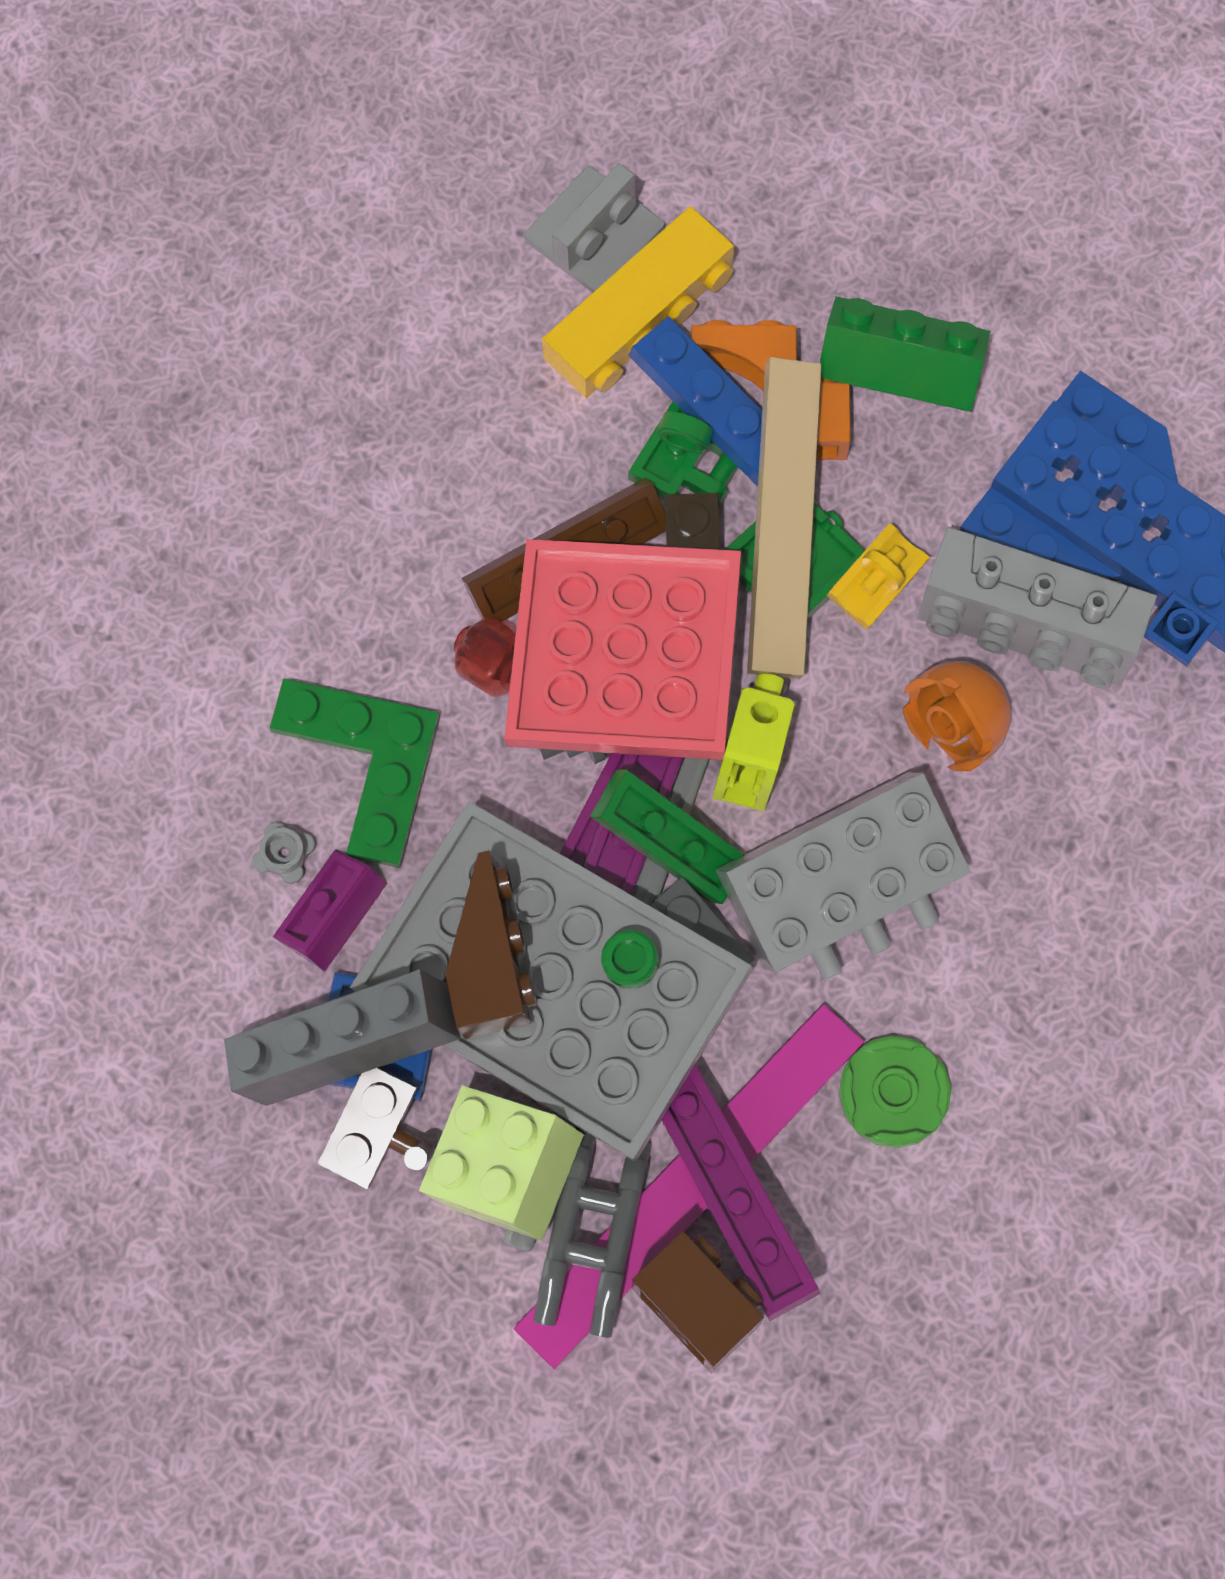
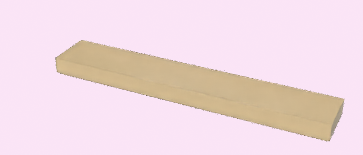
(784, 518)

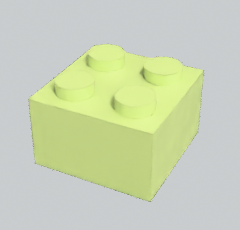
(501, 1162)

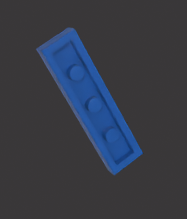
(703, 392)

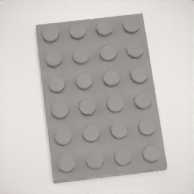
(592, 1048)

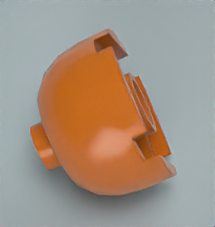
(958, 702)

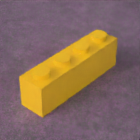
(651, 286)

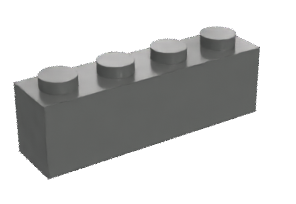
(341, 1038)

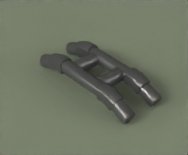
(609, 1260)

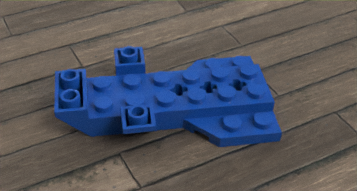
(1124, 458)

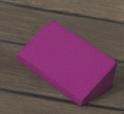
(330, 909)

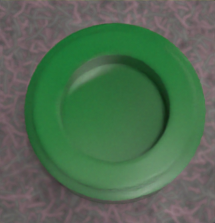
(685, 432)
(630, 959)

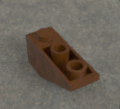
(483, 965)

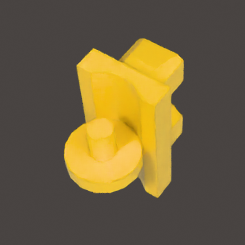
(877, 576)

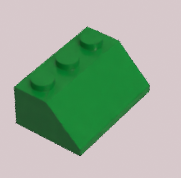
(903, 353)

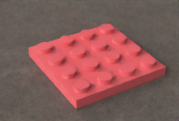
(624, 649)

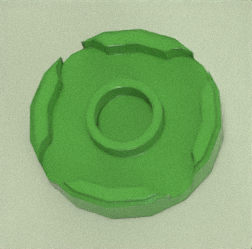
(892, 1111)

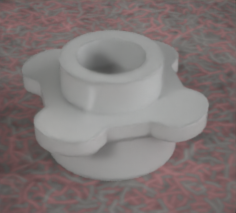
(277, 838)

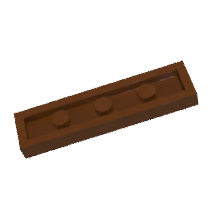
(623, 518)

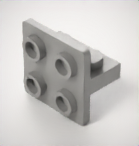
(594, 226)

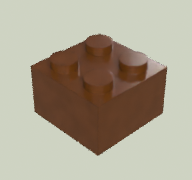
(699, 1300)

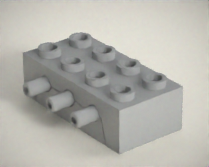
(1035, 608)
(845, 875)

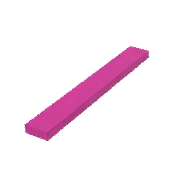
(673, 1198)

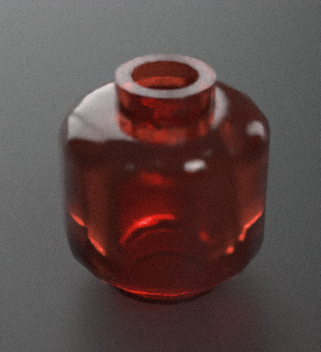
(486, 656)

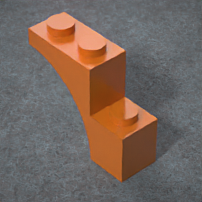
(746, 350)

